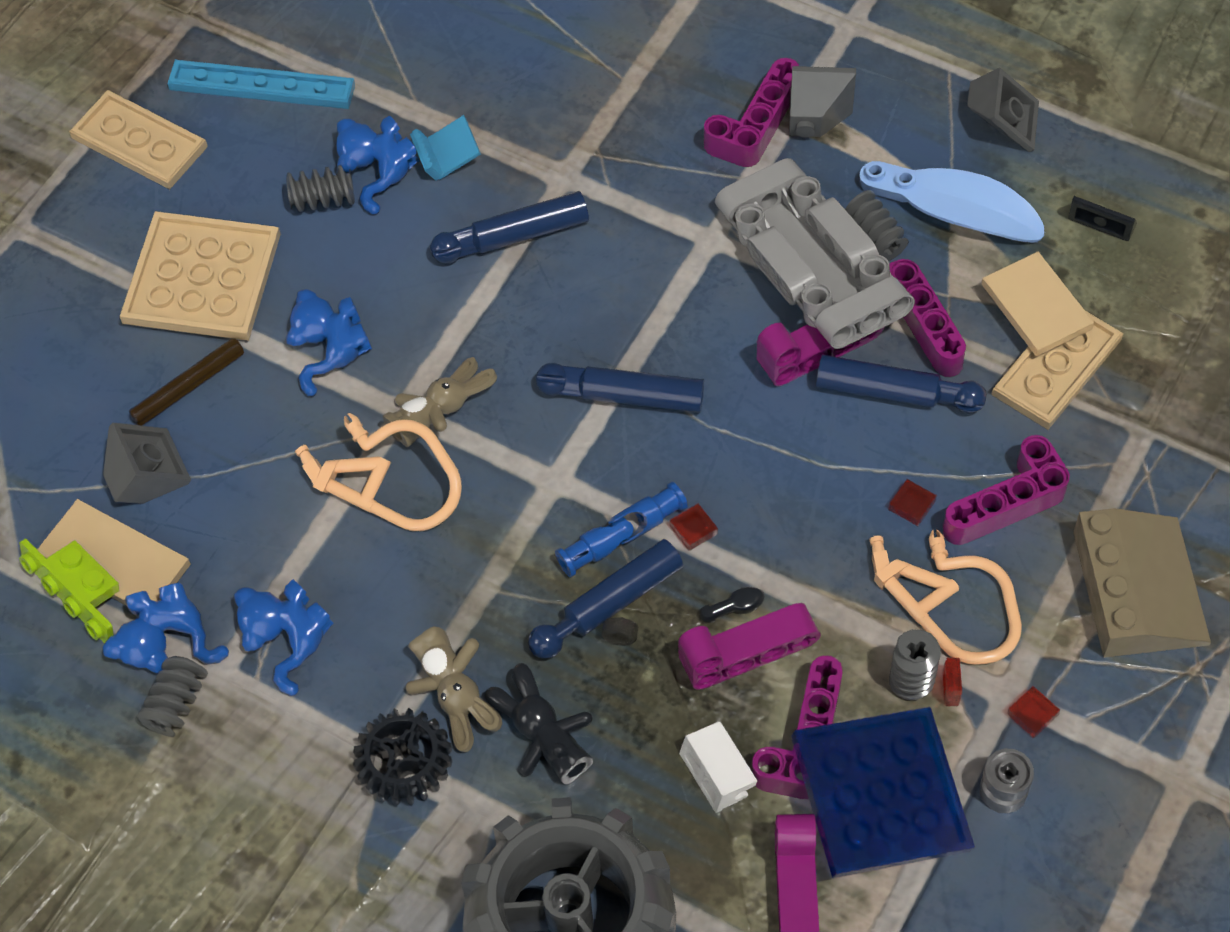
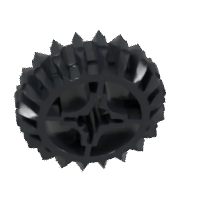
(380, 742)

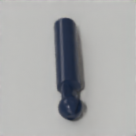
(511, 227)
(898, 384)
(622, 387)
(608, 598)

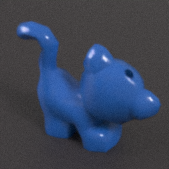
(360, 146)
(313, 322)
(264, 617)
(143, 639)

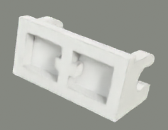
(717, 766)

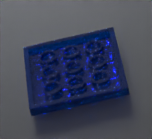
(881, 792)

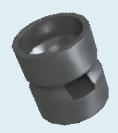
(1006, 780)

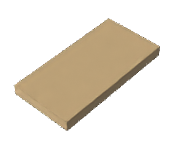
(138, 139)
(1048, 383)
(123, 552)

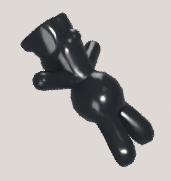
(538, 721)

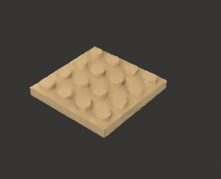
(200, 275)

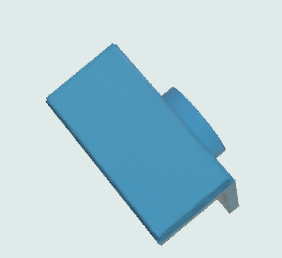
(446, 148)

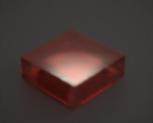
(912, 502)
(693, 527)
(952, 682)
(1033, 711)

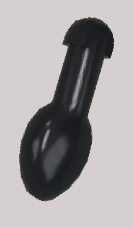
(741, 601)

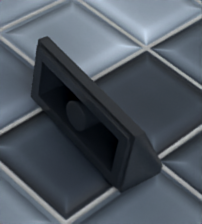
(1102, 219)

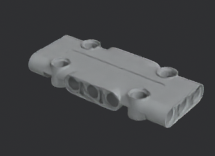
(814, 253)

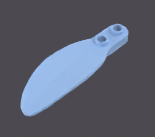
(957, 198)

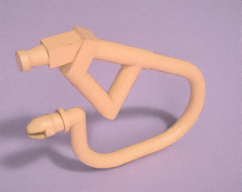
(324, 476)
(888, 573)

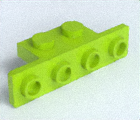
(76, 581)

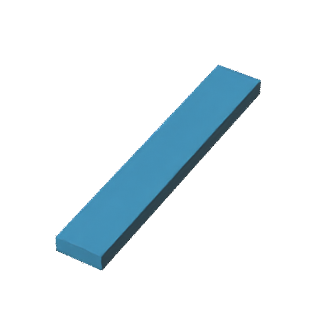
(261, 84)

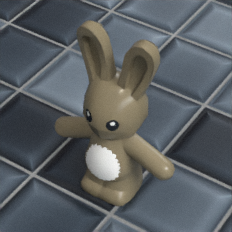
(442, 397)
(455, 691)

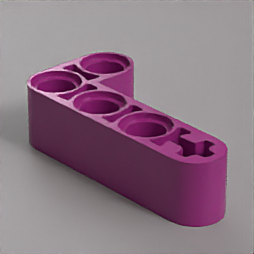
(747, 139)
(930, 316)
(794, 354)
(968, 519)
(745, 647)
(785, 761)
(796, 872)

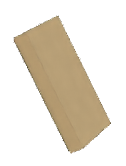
(1037, 303)

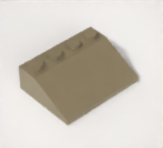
(1139, 582)

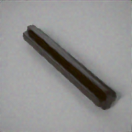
(186, 382)

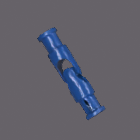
(603, 540)

